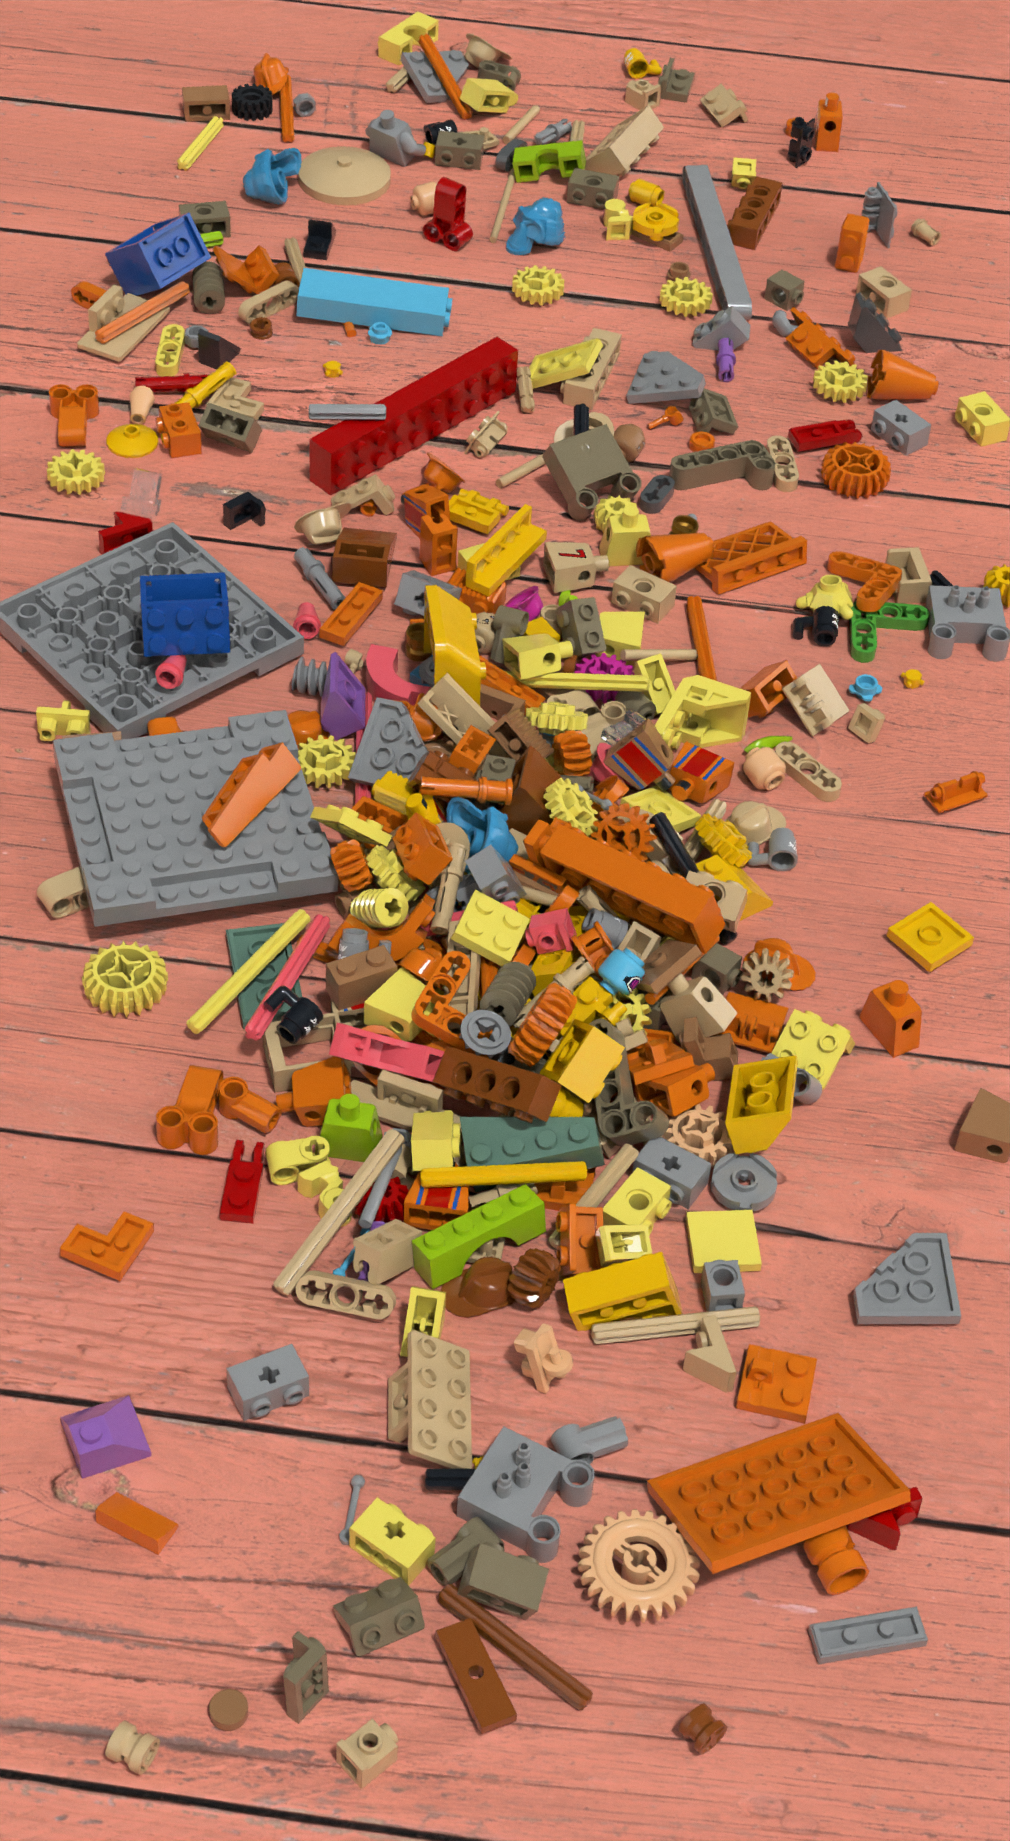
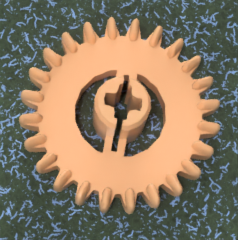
(641, 1581)

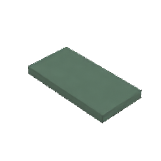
(242, 945)

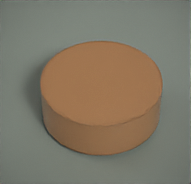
(228, 1709)

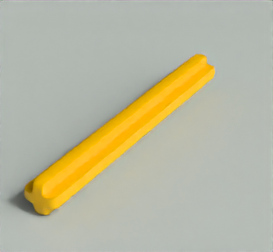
(503, 1174)

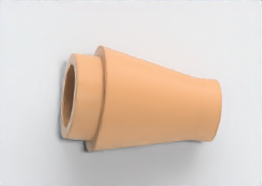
(140, 403)

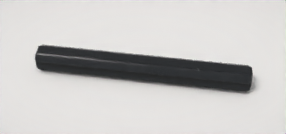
(680, 857)

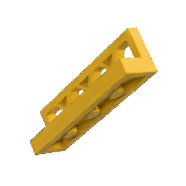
(504, 552)

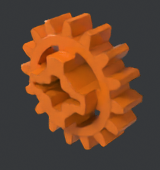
(636, 831)

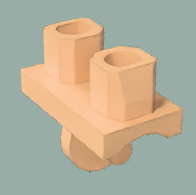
(543, 1356)

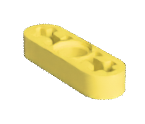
(167, 343)

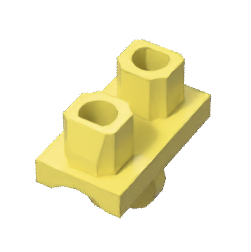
(62, 721)

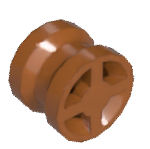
(702, 1728)

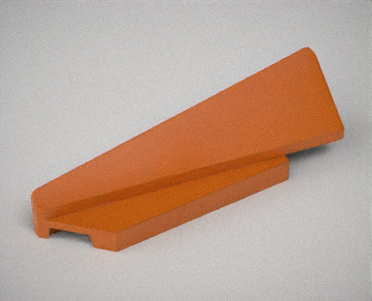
(249, 791)

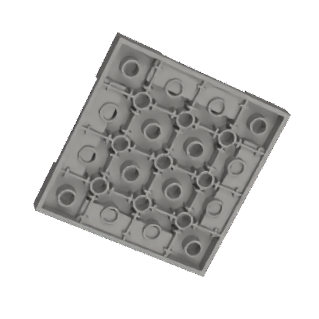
(105, 652)
(142, 829)

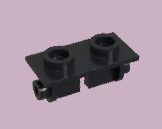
(800, 150)

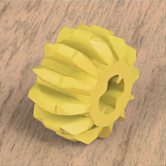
(610, 507)

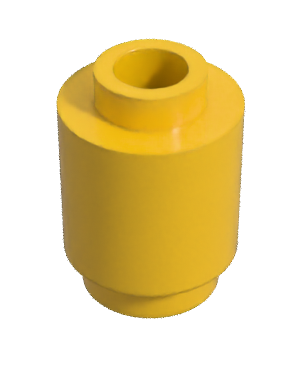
(646, 192)

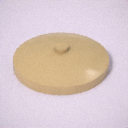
(344, 175)

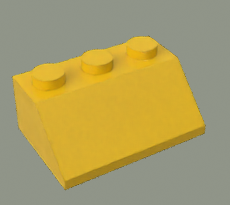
(760, 1102)

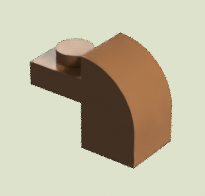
(715, 1050)

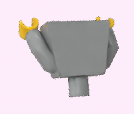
(394, 140)

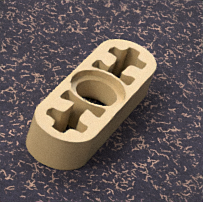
(283, 296)
(784, 456)
(821, 784)
(322, 1281)

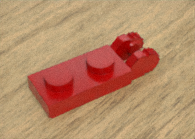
(824, 434)
(242, 1185)

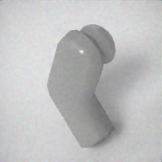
(782, 324)

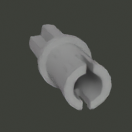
(553, 132)

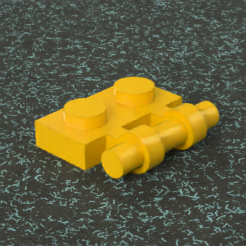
(476, 510)
(594, 1002)

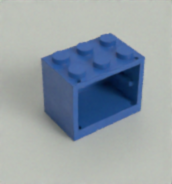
(158, 255)
(185, 614)

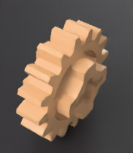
(700, 1133)

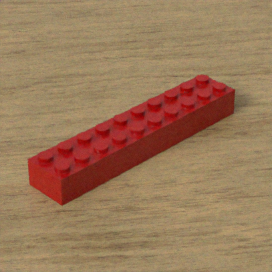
(414, 415)

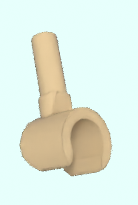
(354, 660)

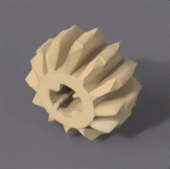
(764, 986)

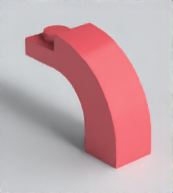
(382, 676)
(385, 1052)

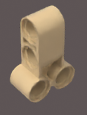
(64, 893)

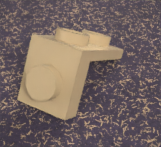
(365, 490)

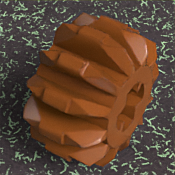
(534, 1278)

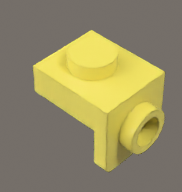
(743, 172)

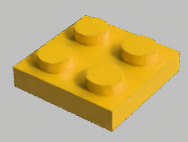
(930, 936)

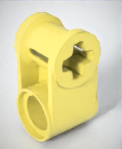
(294, 1156)

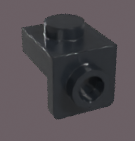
(243, 509)

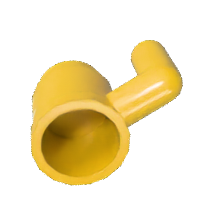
(638, 65)

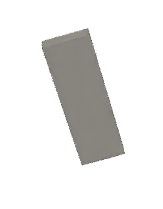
(867, 1635)

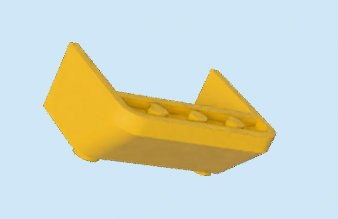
(452, 640)

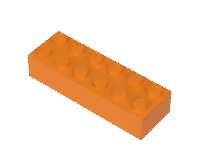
(635, 887)

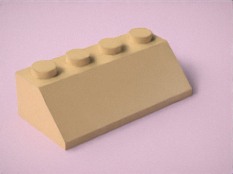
(625, 143)

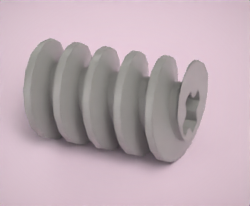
(309, 677)

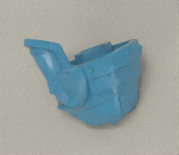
(268, 175)
(537, 223)
(482, 828)

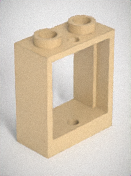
(272, 1042)

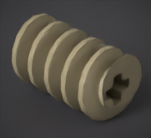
(208, 287)
(509, 991)

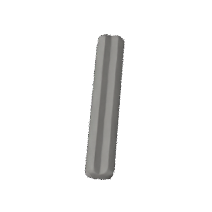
(347, 411)

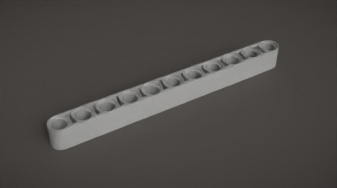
(716, 240)

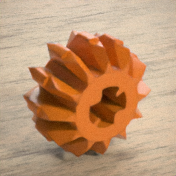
(572, 753)
(351, 865)

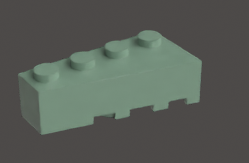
(518, 1142)

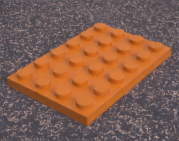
(777, 1492)

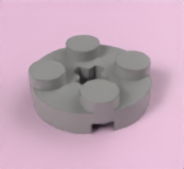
(742, 1197)

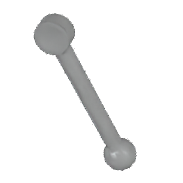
(604, 803)
(357, 1482)

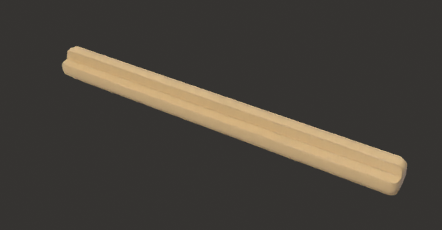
(339, 1212)

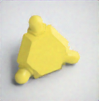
(831, 593)

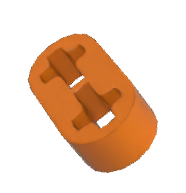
(86, 294)

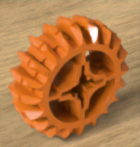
(856, 470)
(542, 1024)

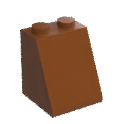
(530, 779)

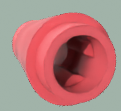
(307, 621)
(171, 671)

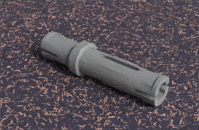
(315, 572)

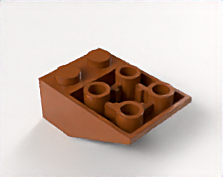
(363, 557)

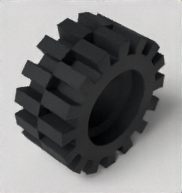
(252, 102)

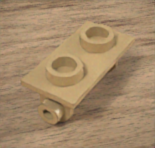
(489, 435)

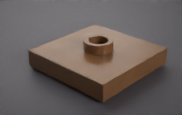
(667, 964)

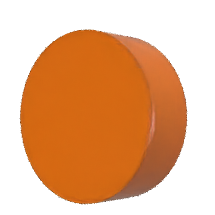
(701, 441)

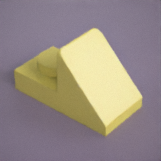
(661, 686)

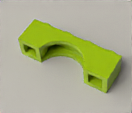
(445, 1250)

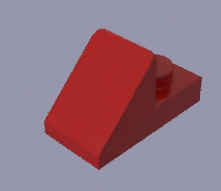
(126, 529)
(883, 1527)

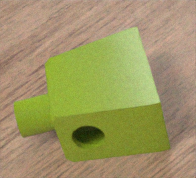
(351, 1128)

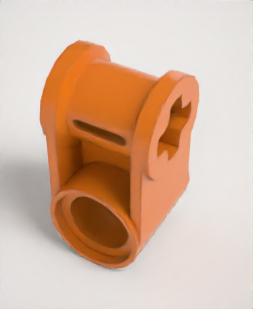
(594, 946)

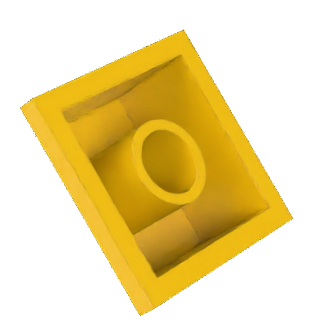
(722, 870)
(583, 1060)

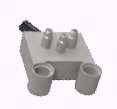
(965, 617)
(515, 1488)

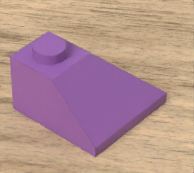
(342, 700)
(105, 1436)

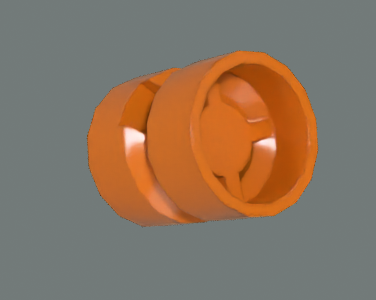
(837, 1561)

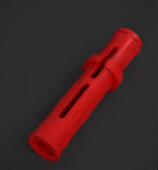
(170, 383)

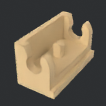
(385, 1250)

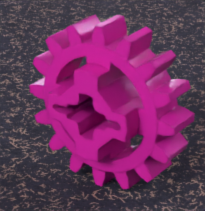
(603, 665)

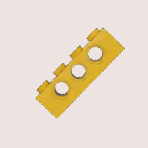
(555, 962)

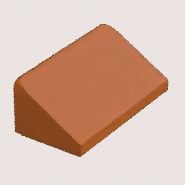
(135, 1522)

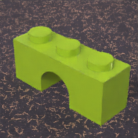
(533, 160)

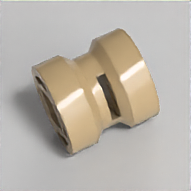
(133, 1747)

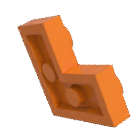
(110, 1253)

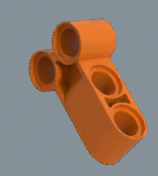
(73, 410)
(193, 1115)

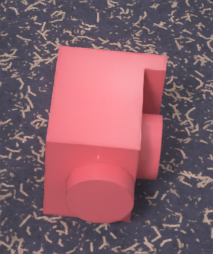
(551, 931)

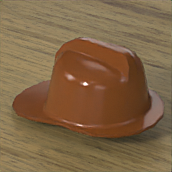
(479, 1288)

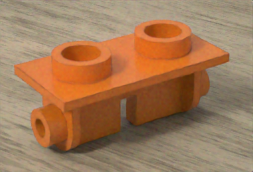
(957, 793)

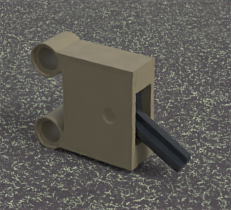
(587, 464)

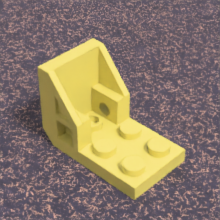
(704, 714)

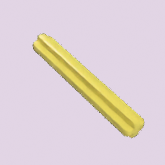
(200, 143)

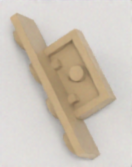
(400, 1098)

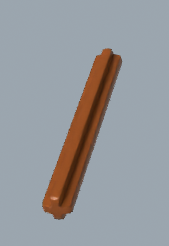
(517, 1648)

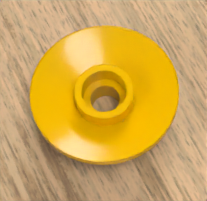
(132, 440)

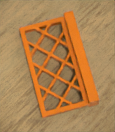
(760, 560)

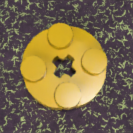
(655, 221)

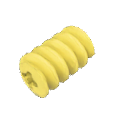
(380, 907)

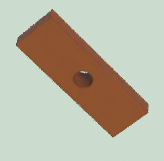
(469, 1658)

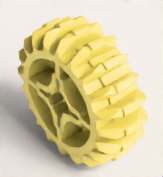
(125, 978)

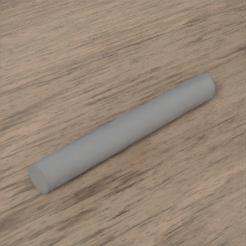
(377, 1192)

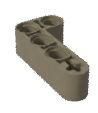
(723, 464)
(624, 1108)

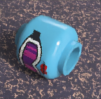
(621, 972)

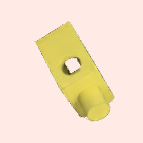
(622, 535)
(621, 632)
(534, 654)
(393, 1005)

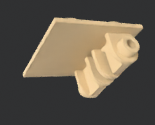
(815, 700)

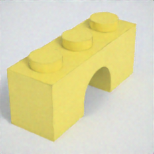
(405, 35)

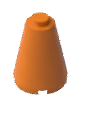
(899, 379)
(673, 554)

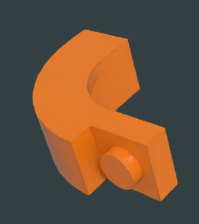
(403, 937)

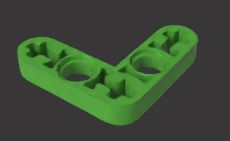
(914, 619)

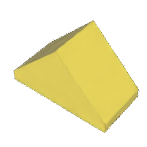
(622, 1243)
(424, 1314)

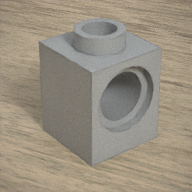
(721, 1297)

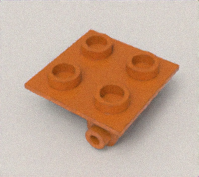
(756, 1022)

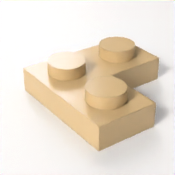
(233, 397)

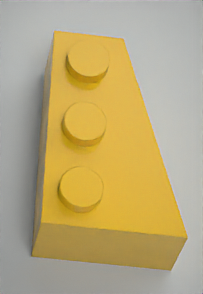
(623, 1292)

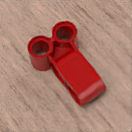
(449, 216)

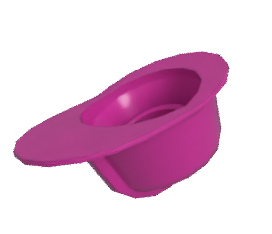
(527, 601)

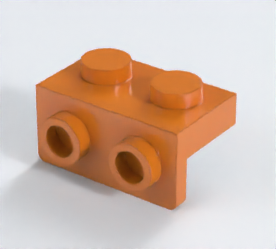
(577, 1238)

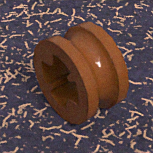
(261, 328)

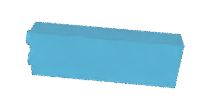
(373, 300)

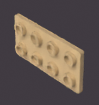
(108, 308)
(433, 1402)

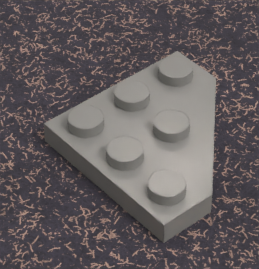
(425, 76)
(664, 378)
(387, 744)
(911, 1285)

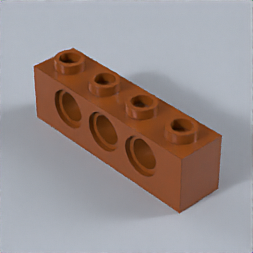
(754, 212)
(496, 1084)

